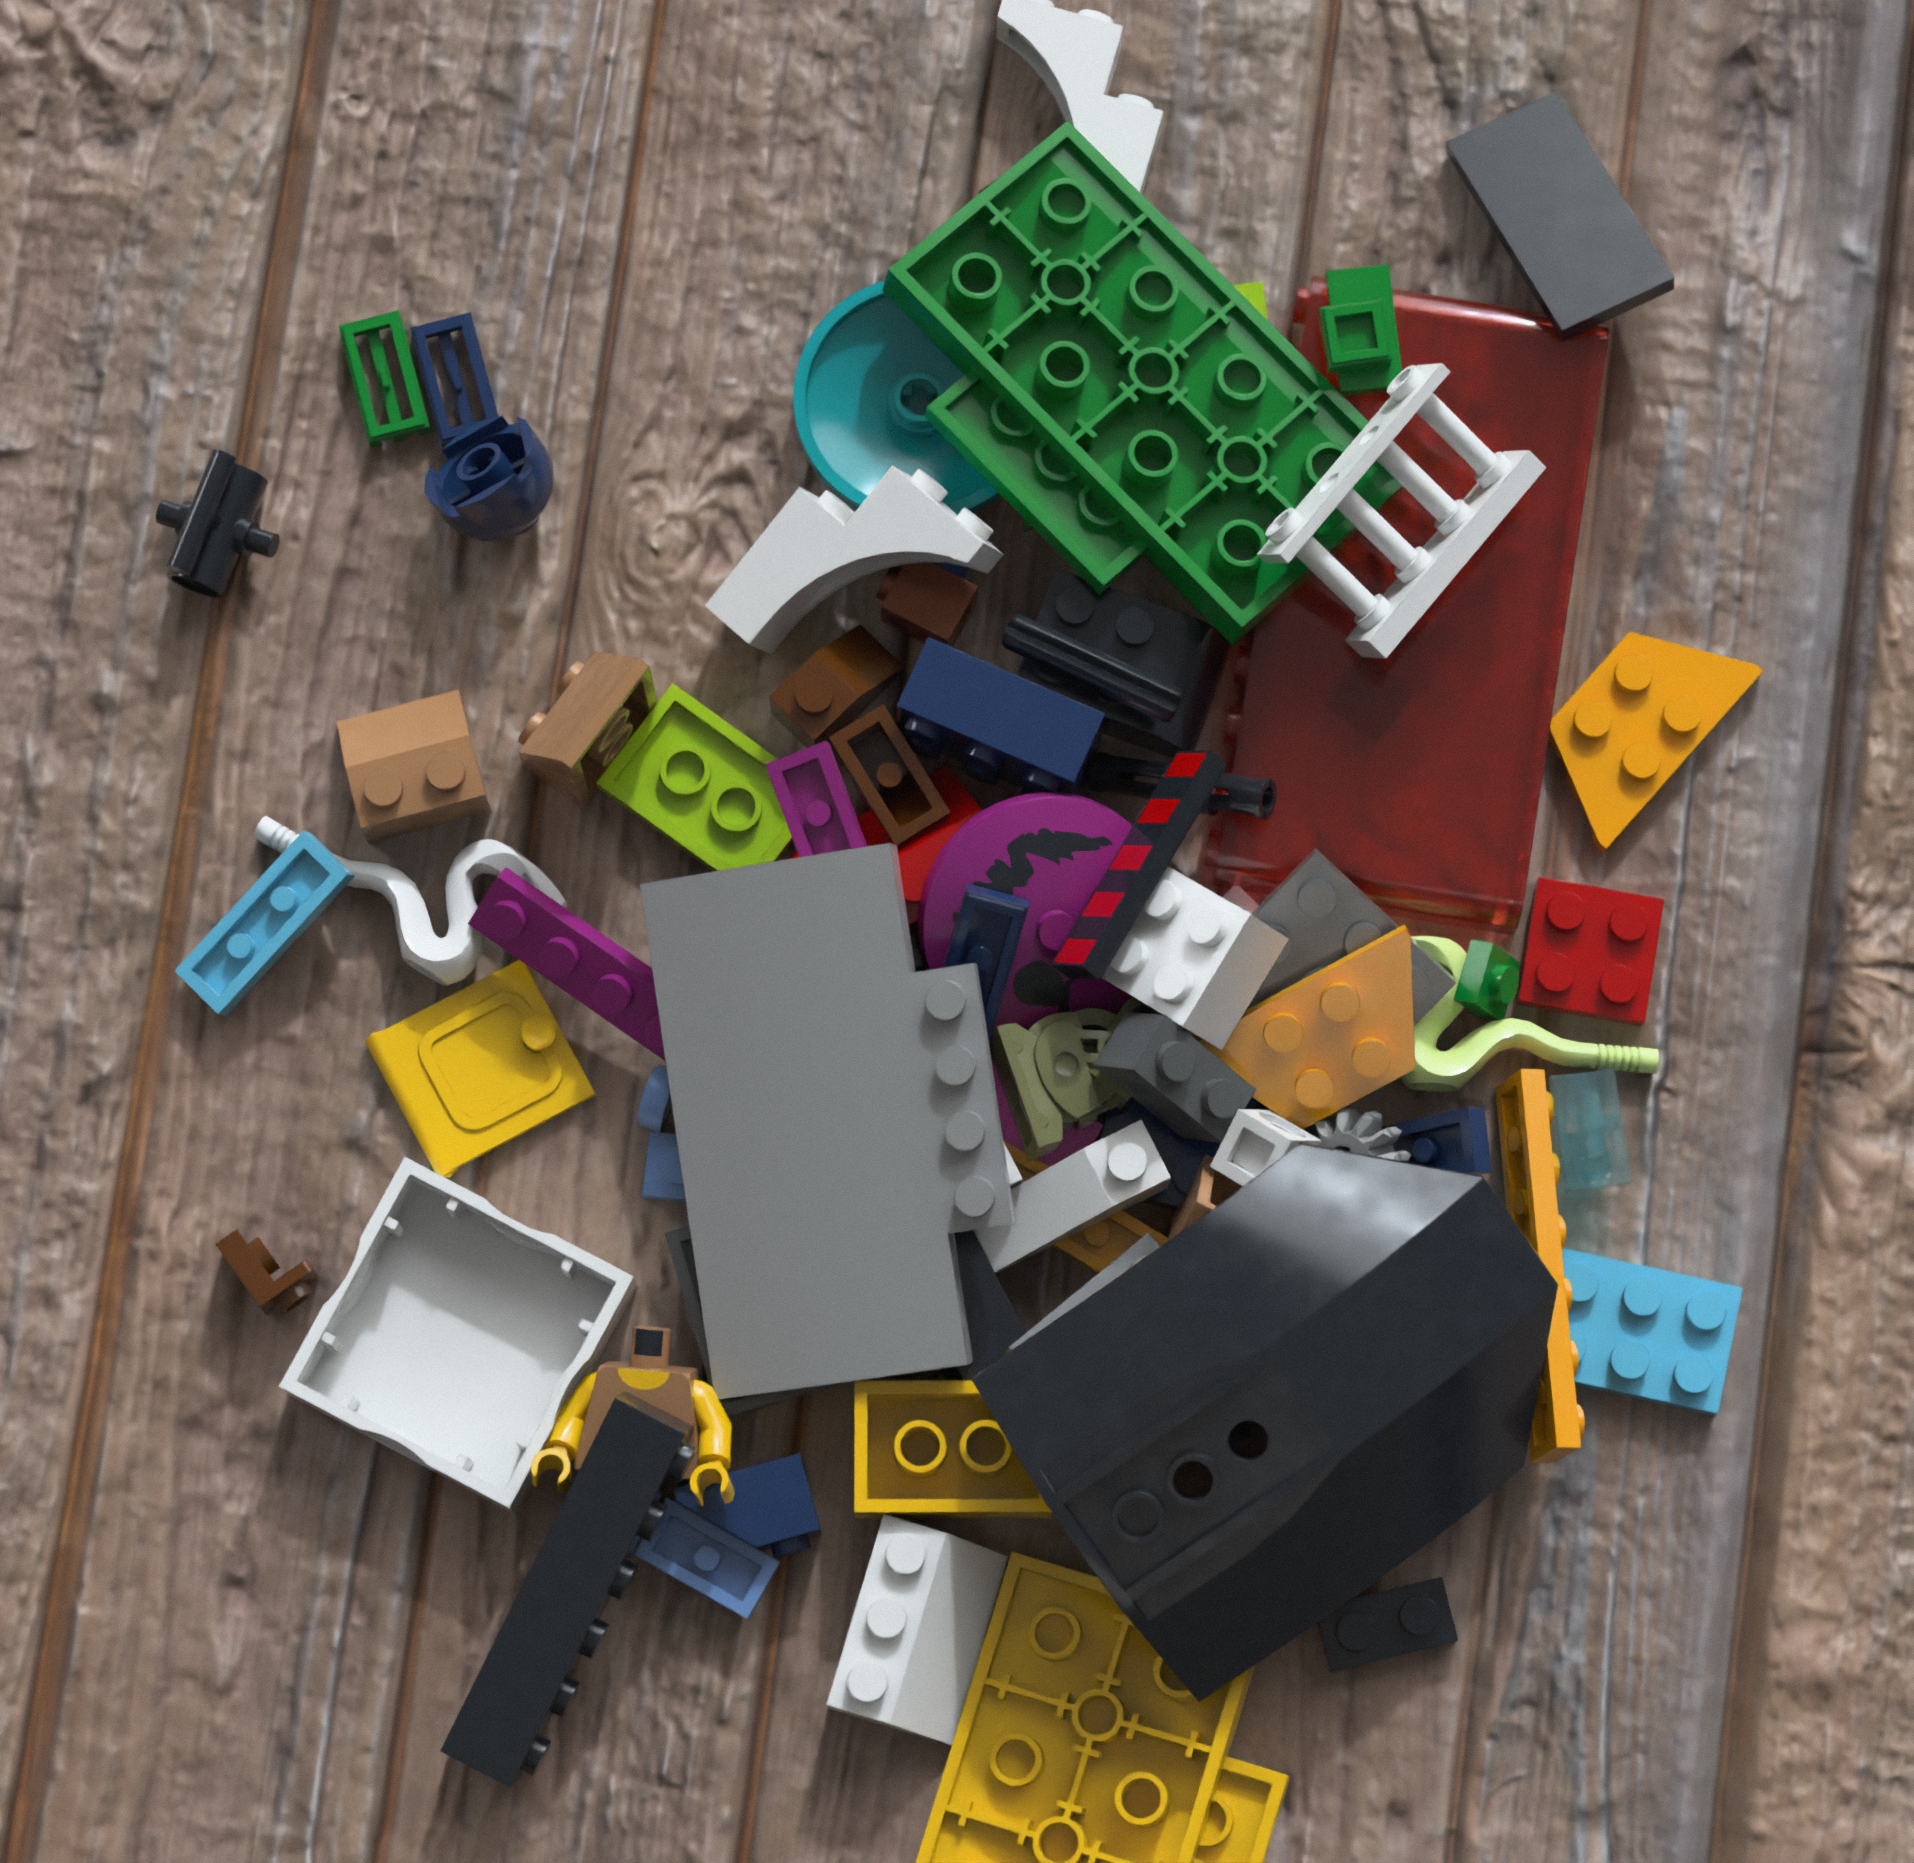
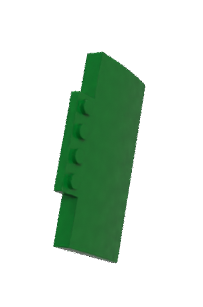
(1125, 385)

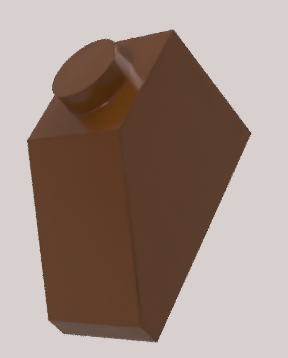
(834, 686)
(889, 775)

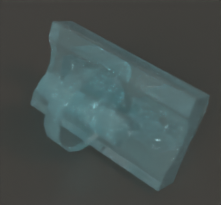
(1589, 1130)

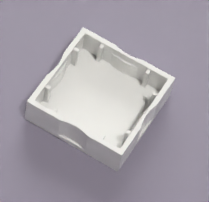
(458, 1334)

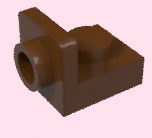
(255, 1265)

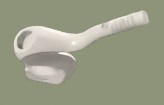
(456, 954)

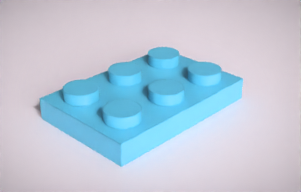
(1650, 1331)

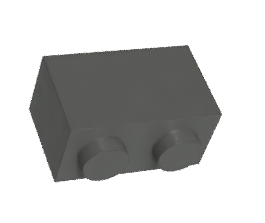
(1174, 1076)

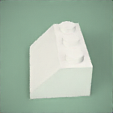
(917, 1630)

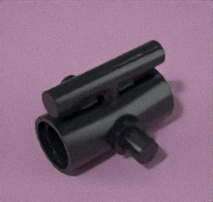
(217, 526)

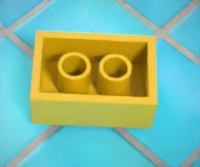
(935, 1455)

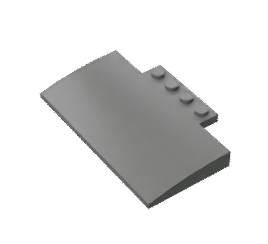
(823, 1119)

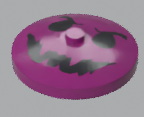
(1043, 851)

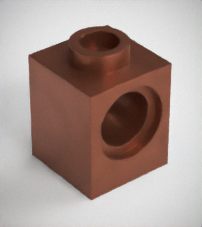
(926, 602)

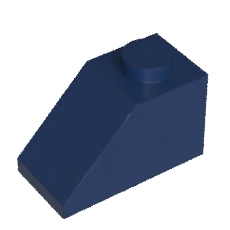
(768, 1507)

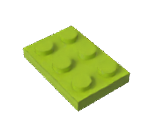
(700, 785)

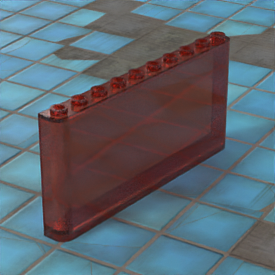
(1433, 759)

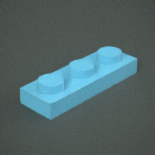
(264, 923)

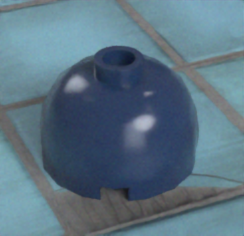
(492, 480)

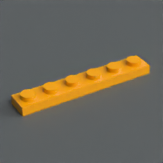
(1531, 1199)

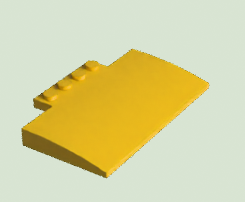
(1092, 1744)

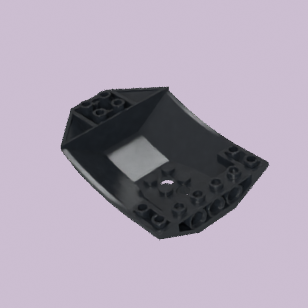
(1350, 1310)

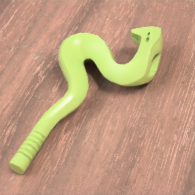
(1455, 1067)

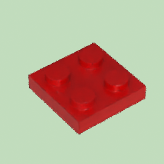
(1590, 951)

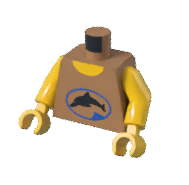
(654, 1381)

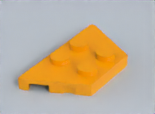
(1640, 724)
(1329, 1034)

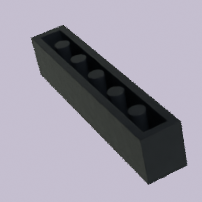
(568, 1590)

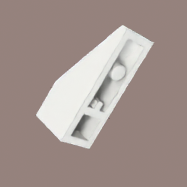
(1077, 1195)

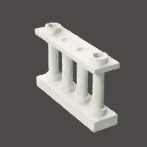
(1459, 523)

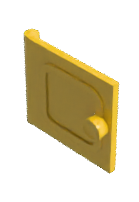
(470, 1077)

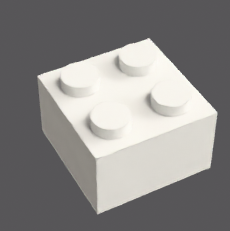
(1195, 957)

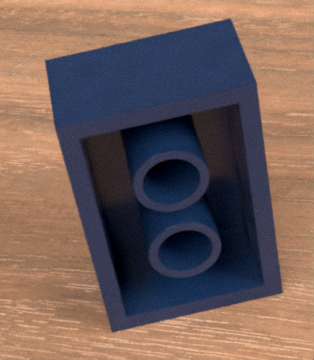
(996, 723)

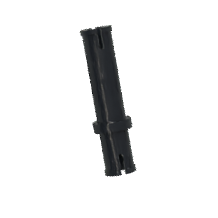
(1118, 774)

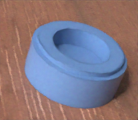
(656, 1101)

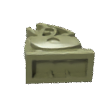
(1052, 1074)

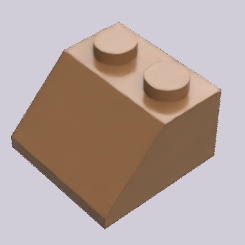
(412, 766)

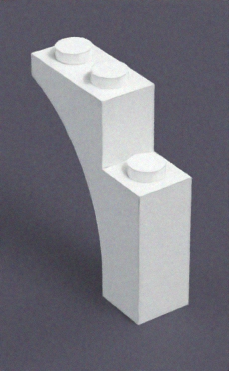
(1077, 63)
(824, 545)

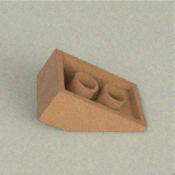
(588, 723)

